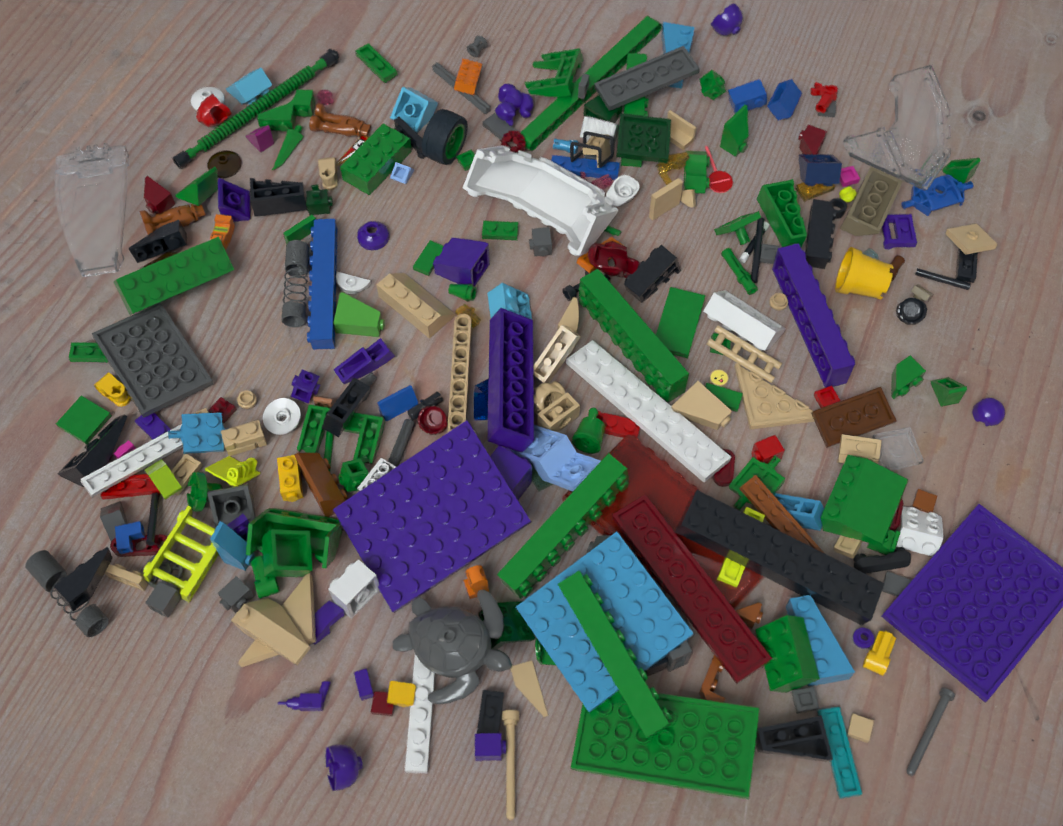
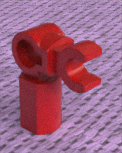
(827, 93)

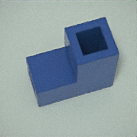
(126, 534)

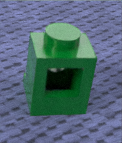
(889, 544)

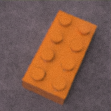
(468, 76)

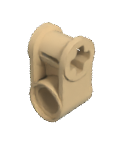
(328, 172)

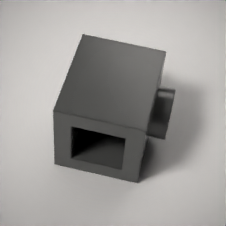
(541, 241)
(235, 595)
(164, 598)

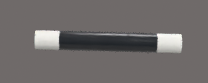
(750, 247)

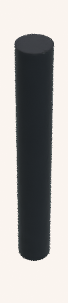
(943, 279)
(152, 519)

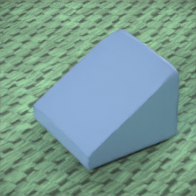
(401, 173)

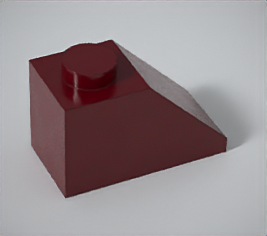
(811, 139)
(157, 197)

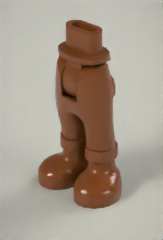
(337, 124)
(184, 214)

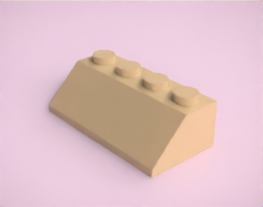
(414, 303)

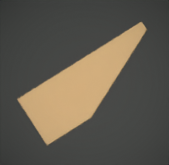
(527, 682)

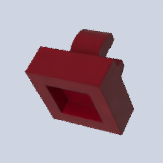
(224, 407)

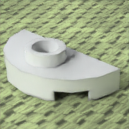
(351, 284)

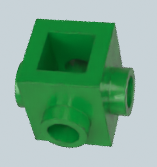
(712, 85)
(352, 474)

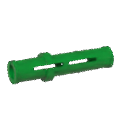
(742, 276)

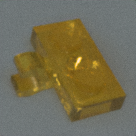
(810, 192)

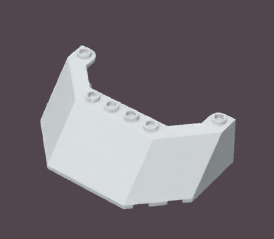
(544, 192)

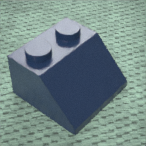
(819, 169)

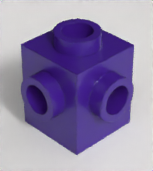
(305, 386)

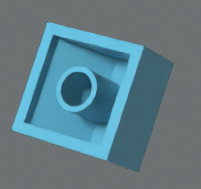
(250, 86)
(414, 108)

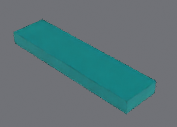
(843, 763)

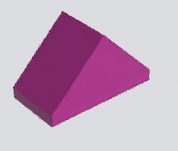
(261, 138)

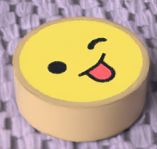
(719, 378)

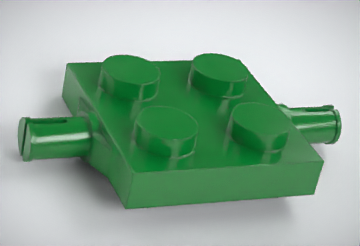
(764, 472)

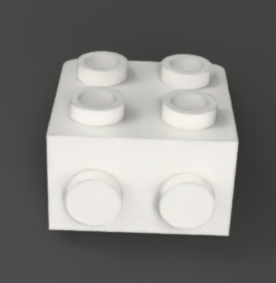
(920, 531)

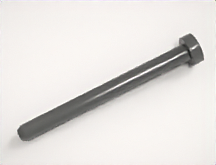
(946, 696)

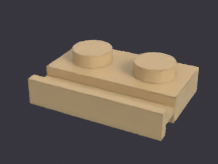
(859, 447)

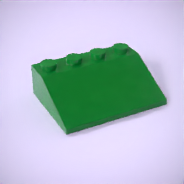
(863, 501)

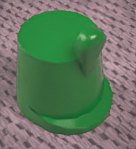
(589, 433)

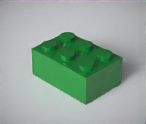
(790, 652)

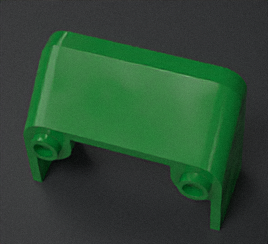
(324, 531)

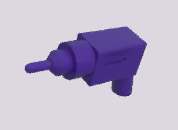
(309, 701)

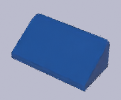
(397, 403)

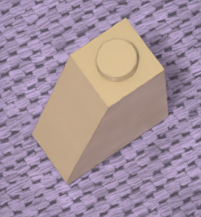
(703, 407)

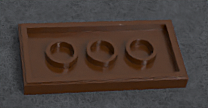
(853, 416)

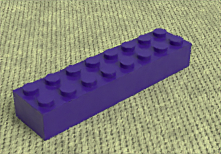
(813, 316)
(510, 381)

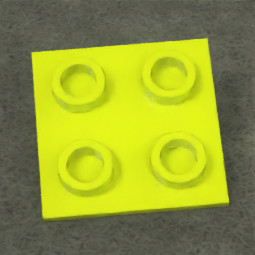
(234, 471)

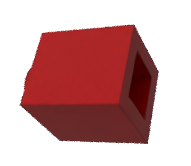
(767, 449)

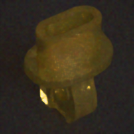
(464, 309)

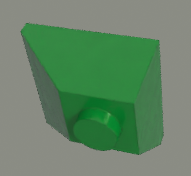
(735, 133)

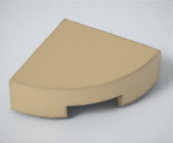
(688, 197)

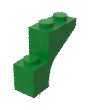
(284, 116)

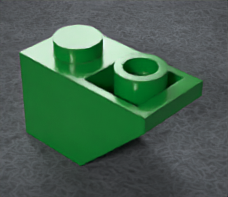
(905, 375)

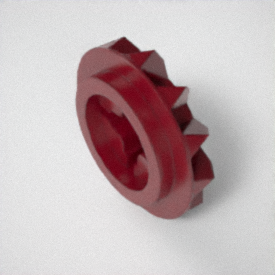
(517, 138)

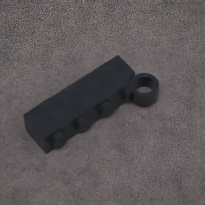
(820, 230)

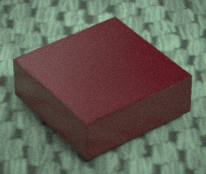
(380, 704)

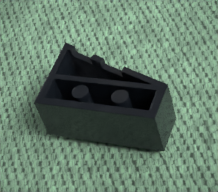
(276, 198)
(652, 273)
(796, 739)

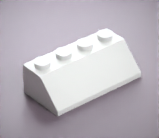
(743, 319)

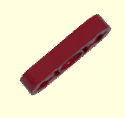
(147, 551)

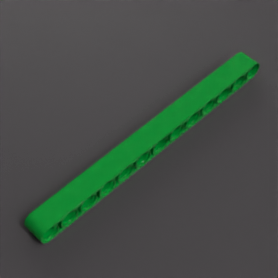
(605, 67)

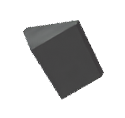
(231, 503)

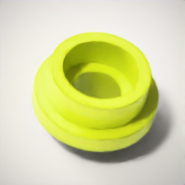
(847, 194)

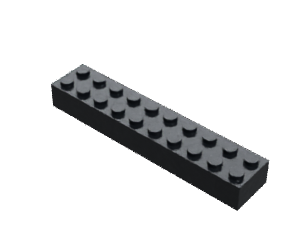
(780, 558)

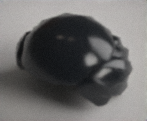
(911, 311)

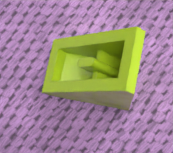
(163, 479)

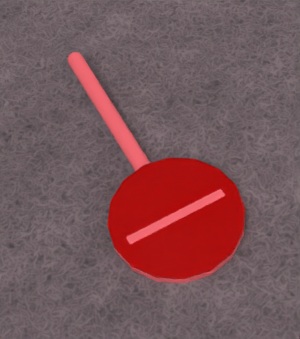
(718, 180)

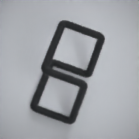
(600, 163)

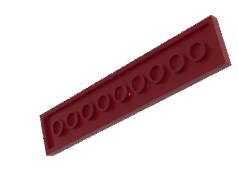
(692, 589)

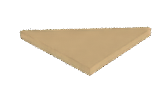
(768, 404)
(301, 611)

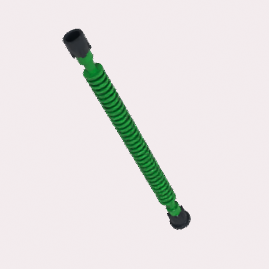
(260, 105)

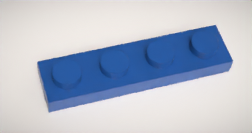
(588, 166)

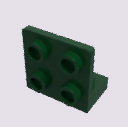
(514, 626)

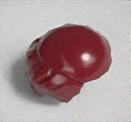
(432, 420)

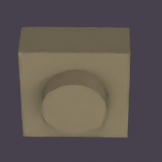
(921, 293)

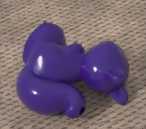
(511, 100)

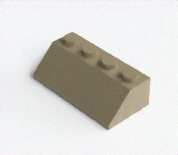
(871, 203)

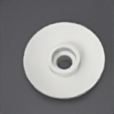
(202, 93)
(276, 411)

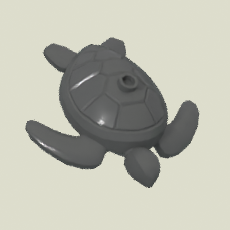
(455, 644)

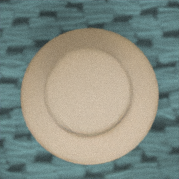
(778, 301)
(246, 399)

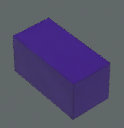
(363, 684)

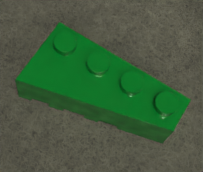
(783, 212)

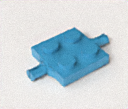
(200, 433)

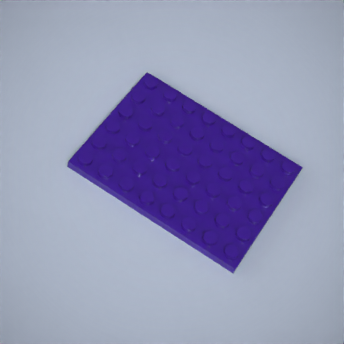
(431, 516)
(980, 602)

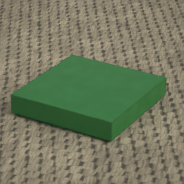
(83, 419)

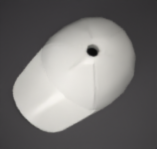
(622, 190)

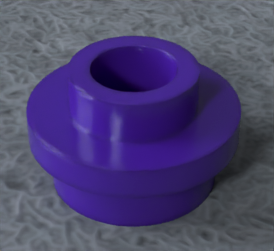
(864, 644)

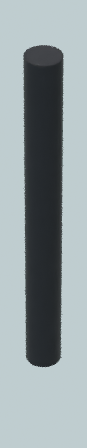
(757, 250)

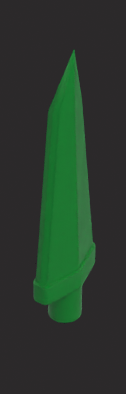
(290, 142)

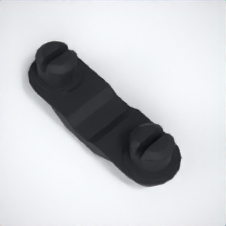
(876, 563)

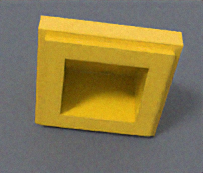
(401, 694)

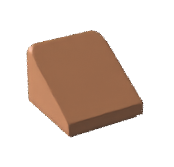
(324, 401)

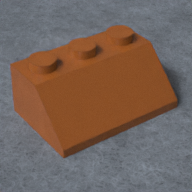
(321, 482)

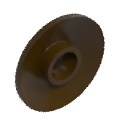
(226, 162)

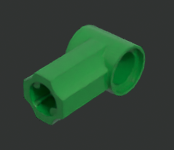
(264, 585)

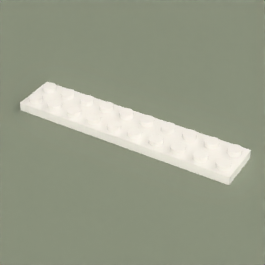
(648, 411)

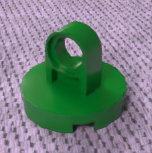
(199, 489)

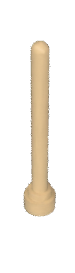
(510, 720)

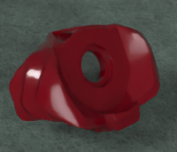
(600, 253)

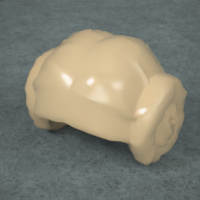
(546, 394)

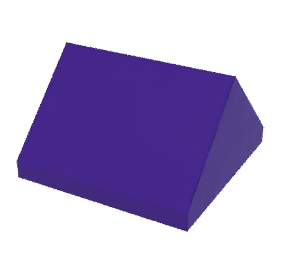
(233, 201)

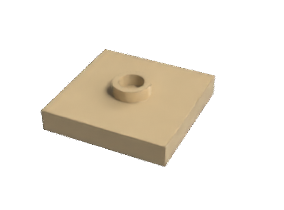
(971, 239)

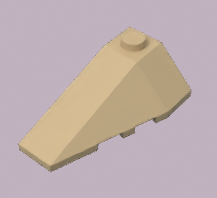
(272, 627)

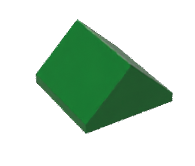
(200, 188)

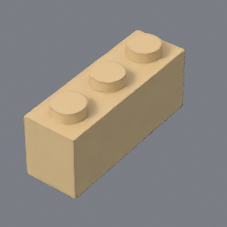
(555, 354)

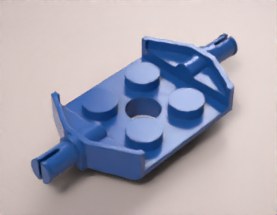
(931, 200)

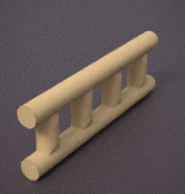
(733, 354)

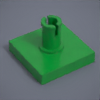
(738, 225)

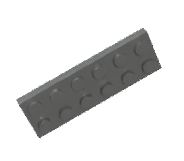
(646, 78)

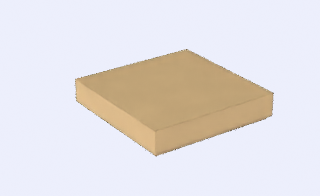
(665, 199)

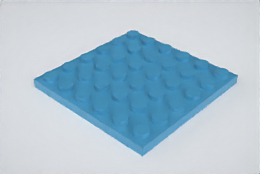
(633, 599)

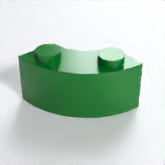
(695, 171)

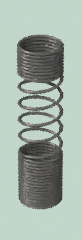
(295, 265)
(47, 573)

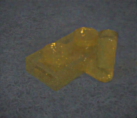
(675, 161)

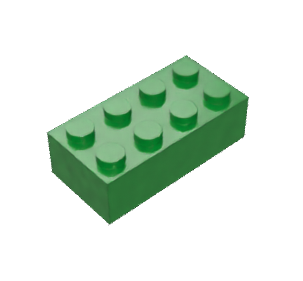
(375, 159)

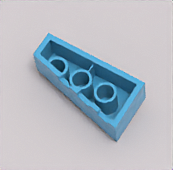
(676, 36)
(828, 655)

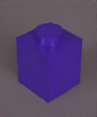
(489, 747)

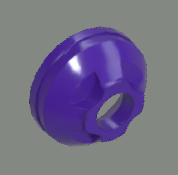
(374, 240)

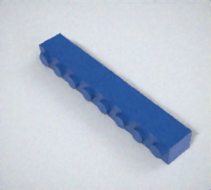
(323, 284)

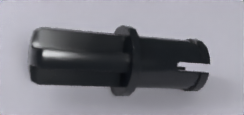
(413, 413)

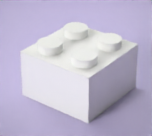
(354, 588)

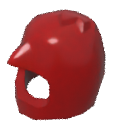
(212, 112)

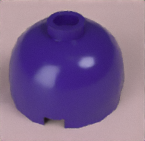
(729, 21)
(342, 765)

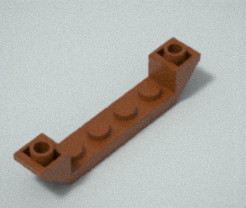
(750, 616)

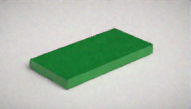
(680, 320)

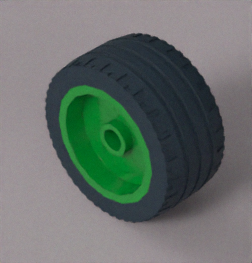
(444, 136)

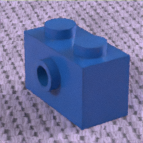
(750, 94)
(784, 99)

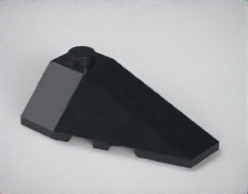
(96, 454)

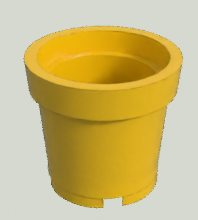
(863, 275)

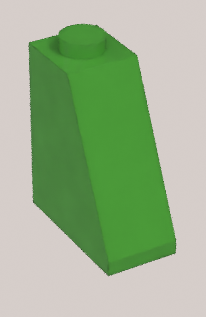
(357, 318)

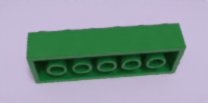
(173, 275)

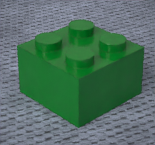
(286, 553)

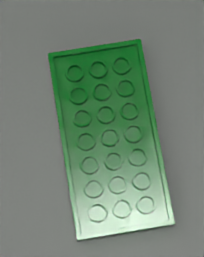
(702, 749)

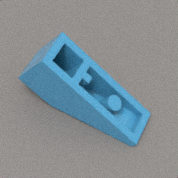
(803, 510)
(231, 547)

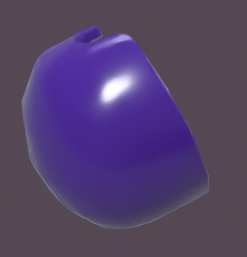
(989, 411)

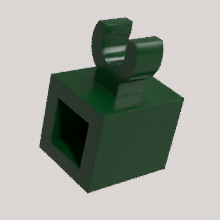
(318, 201)

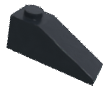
(345, 407)

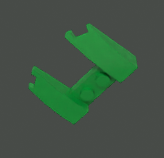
(562, 85)
(367, 426)

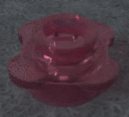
(325, 97)

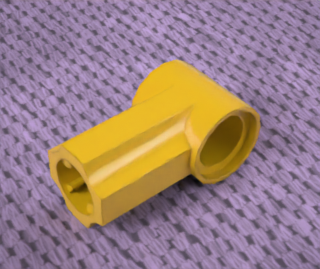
(878, 656)

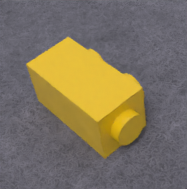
(289, 478)

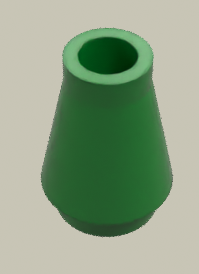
(463, 291)

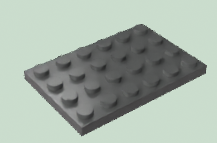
(152, 359)

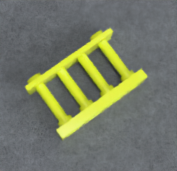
(198, 570)

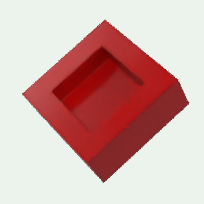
(826, 396)

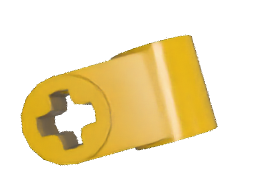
(113, 390)

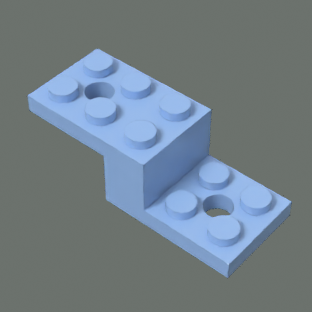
(557, 459)

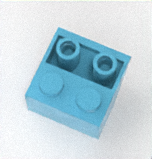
(510, 299)

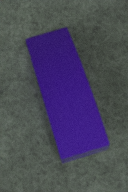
(364, 361)

